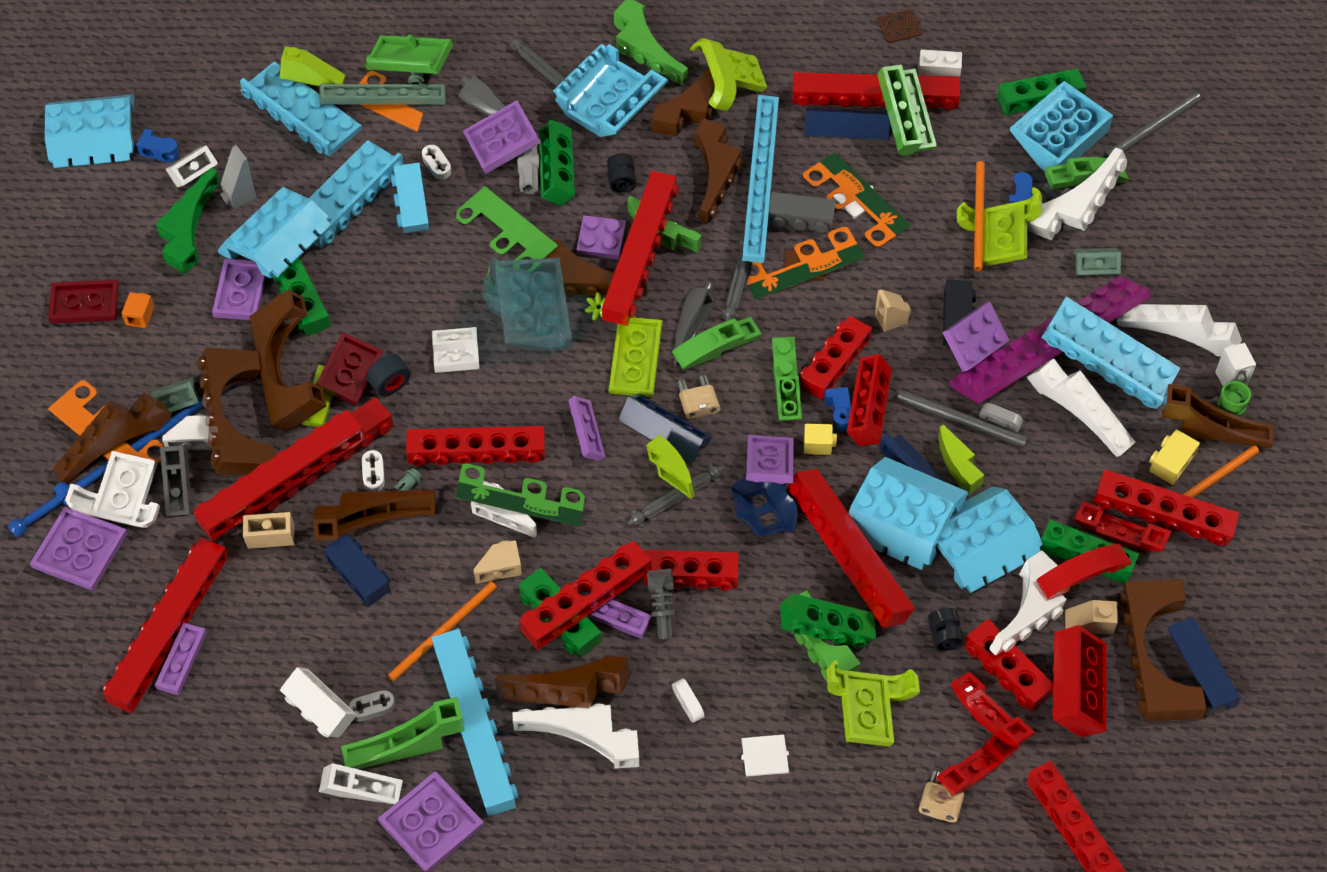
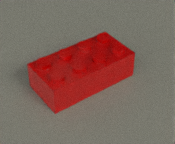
(1079, 681)

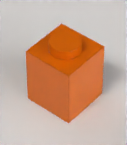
(138, 310)

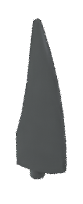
(479, 96)
(693, 314)

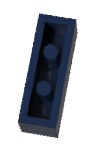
(357, 570)

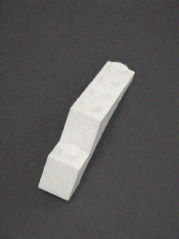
(1080, 204)
(1185, 322)
(1083, 401)
(1034, 607)
(587, 725)

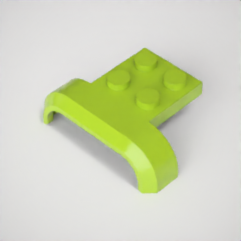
(728, 71)
(1003, 228)
(868, 700)

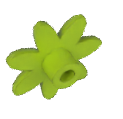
(593, 308)

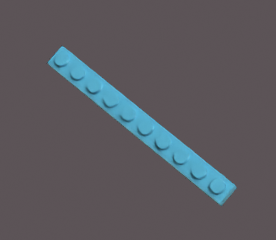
(760, 179)

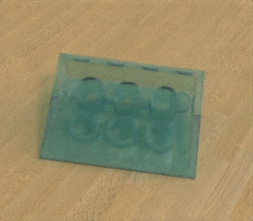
(533, 303)

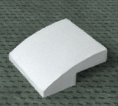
(455, 349)

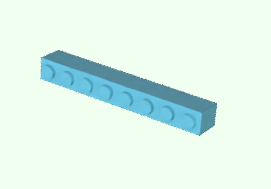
(479, 730)

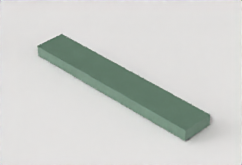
(382, 94)

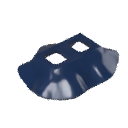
(778, 502)

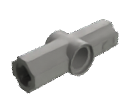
(528, 169)

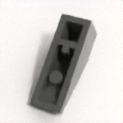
(175, 480)

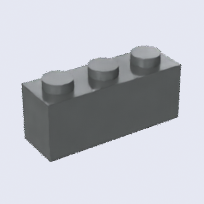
(801, 212)

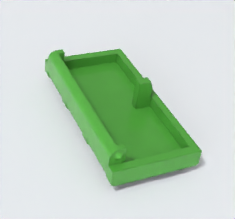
(409, 54)

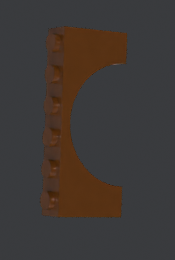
(270, 330)
(231, 450)
(1159, 695)

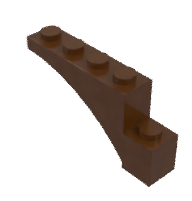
(688, 106)
(721, 164)
(580, 276)
(1208, 422)
(110, 428)
(368, 508)
(567, 687)

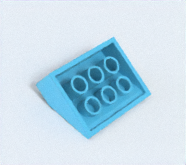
(1061, 126)

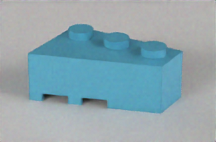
(410, 198)

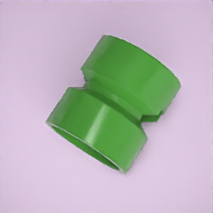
(1234, 398)

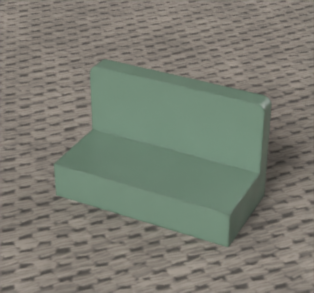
(1097, 261)
(178, 394)

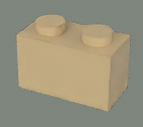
(268, 530)

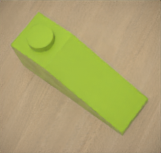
(306, 68)

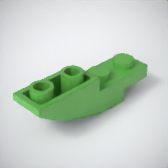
(1076, 172)
(674, 233)
(716, 340)
(786, 379)

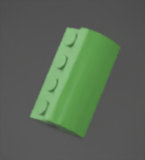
(906, 110)

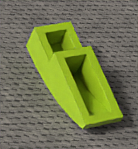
(959, 461)
(670, 465)

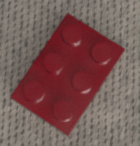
(83, 301)
(347, 368)

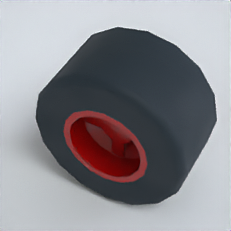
(388, 374)

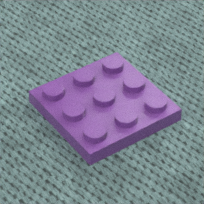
(501, 136)
(78, 548)
(431, 822)

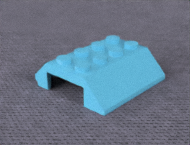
(606, 92)
(89, 129)
(277, 232)
(904, 511)
(986, 536)

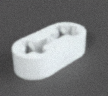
(432, 164)
(368, 471)
(688, 700)

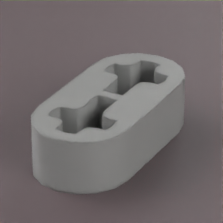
(1001, 417)
(372, 705)

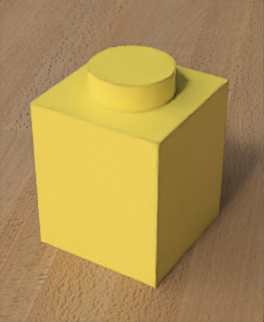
(819, 439)

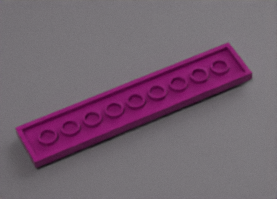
(1032, 351)

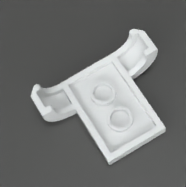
(121, 492)

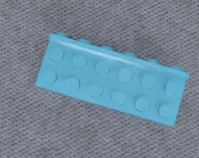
(300, 110)
(354, 187)
(1110, 353)

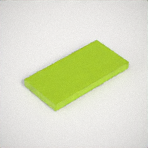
(636, 357)

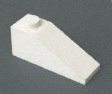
(510, 519)
(359, 784)

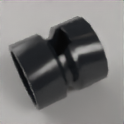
(621, 173)
(945, 628)

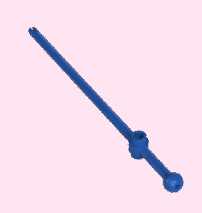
(18, 526)

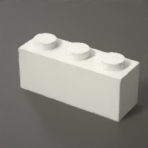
(317, 703)

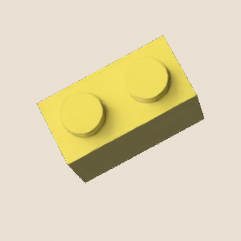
(1173, 457)

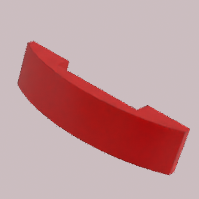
(1121, 531)
(1082, 568)
(988, 713)
(976, 766)

